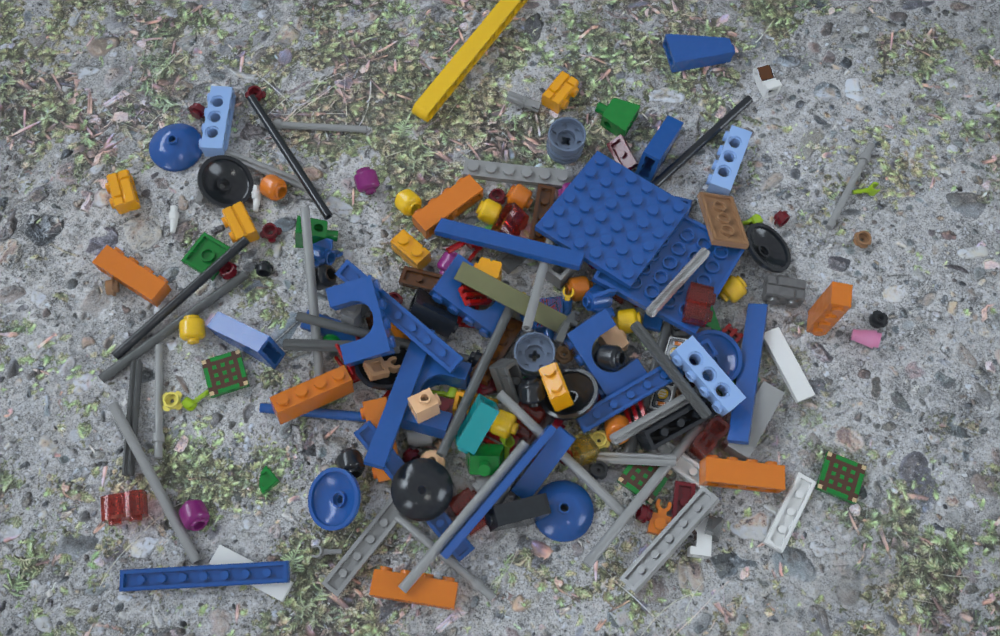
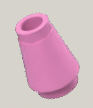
(868, 338)

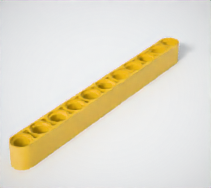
(466, 58)

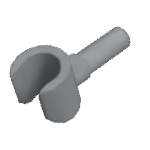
(325, 551)

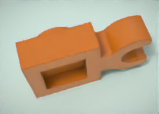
(660, 519)

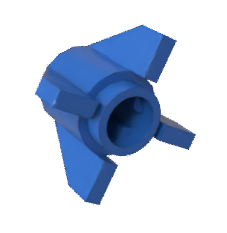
(323, 252)
(598, 299)

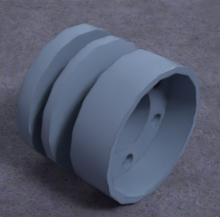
(565, 140)
(532, 345)

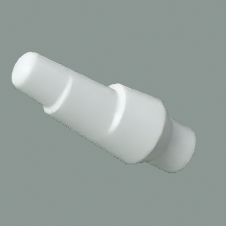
(256, 196)
(173, 217)

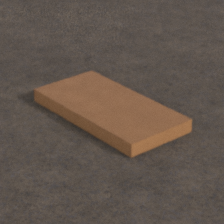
(722, 220)

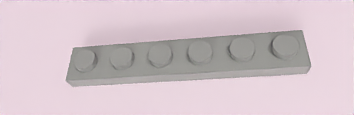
(516, 173)
(669, 539)
(362, 549)

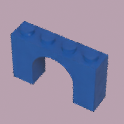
(447, 293)
(378, 341)
(581, 341)
(433, 375)

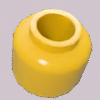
(407, 202)
(488, 211)
(733, 289)
(626, 318)
(192, 329)
(504, 424)

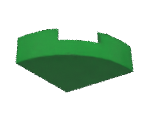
(267, 480)

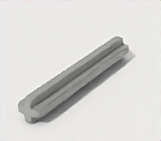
(637, 458)

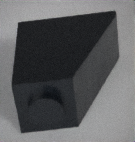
(433, 314)
(518, 513)

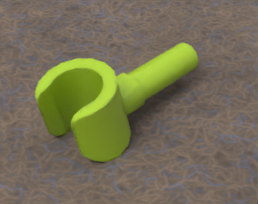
(870, 190)
(754, 219)
(450, 394)
(190, 404)
(507, 445)

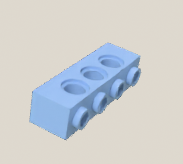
(221, 109)
(739, 139)
(717, 378)

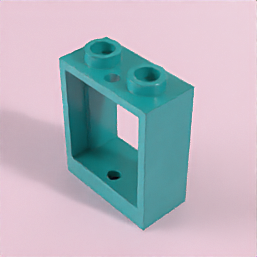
(476, 424)

